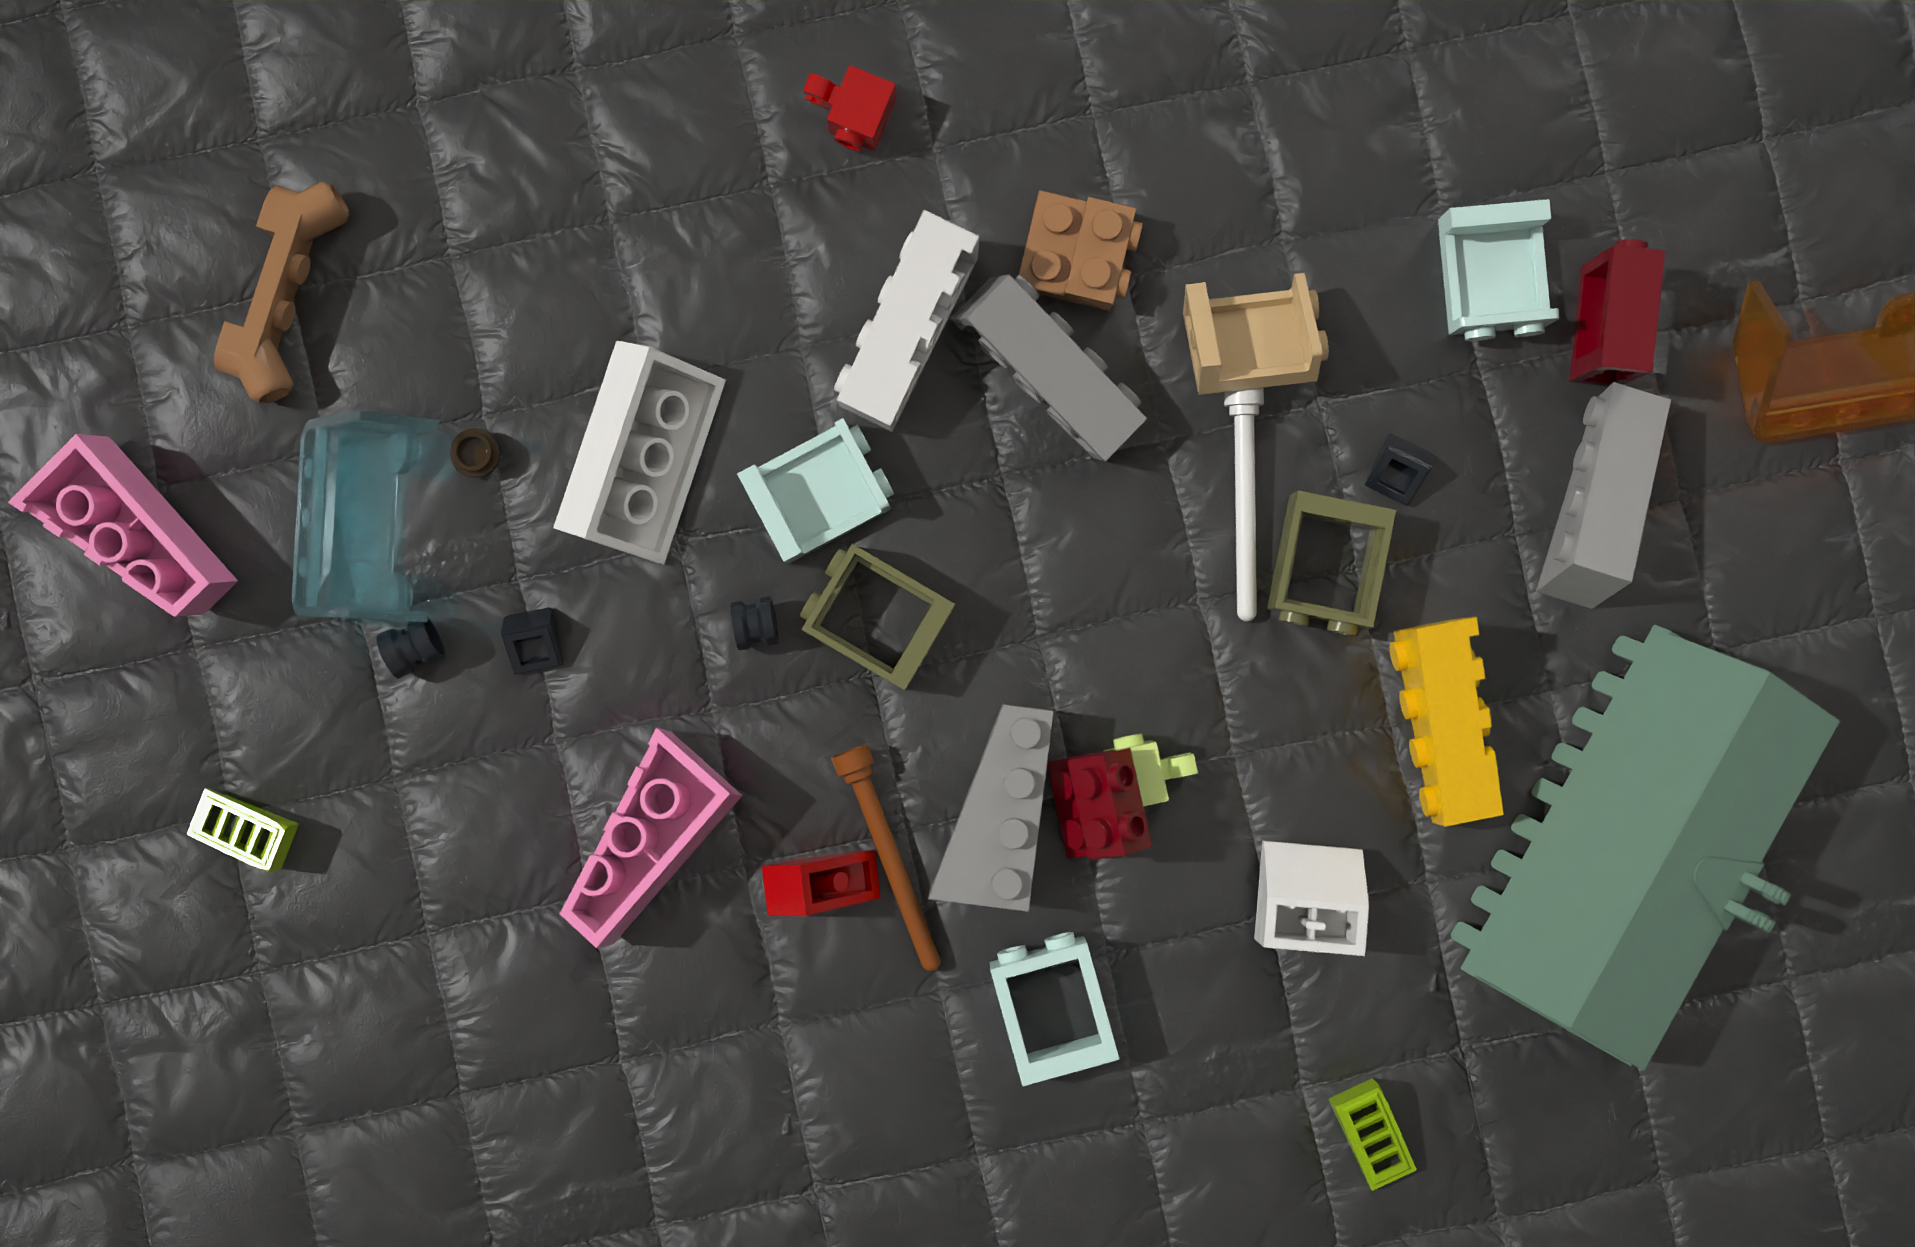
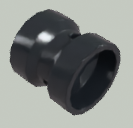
(407, 648)

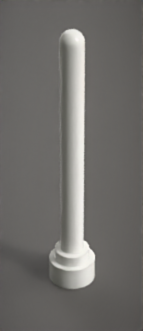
(1244, 406)

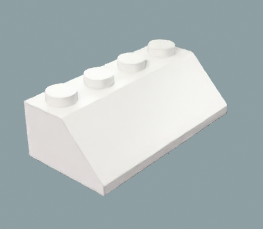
(640, 452)

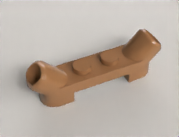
(294, 223)

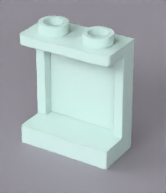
(1496, 269)
(817, 491)

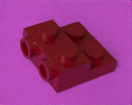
(1099, 804)

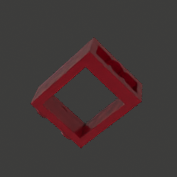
(1617, 314)

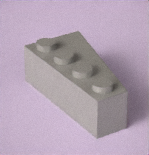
(1051, 364)
(1606, 497)
(998, 827)

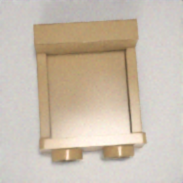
(1254, 338)

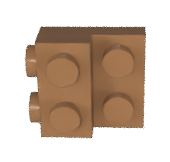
(1080, 249)

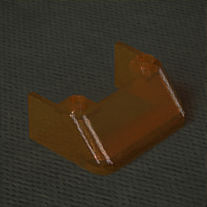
(1827, 379)

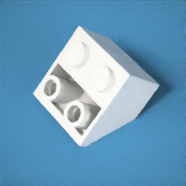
(1312, 898)

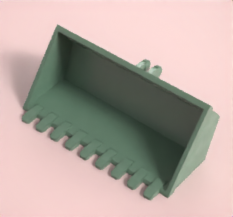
(1647, 842)

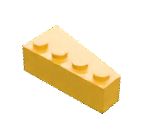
(1448, 720)

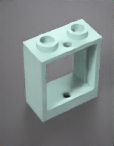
(1064, 1057)

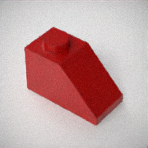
(820, 883)

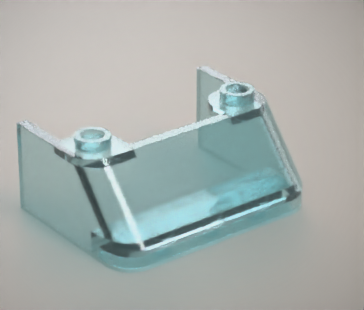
(350, 514)

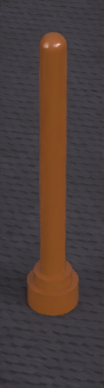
(856, 768)

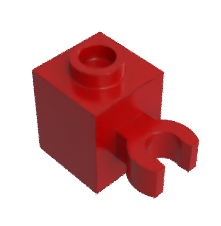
(857, 106)

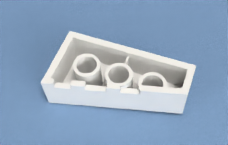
(909, 320)

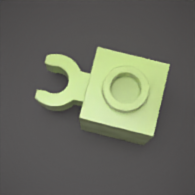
(1152, 770)

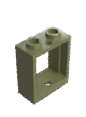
(1342, 512)
(840, 571)

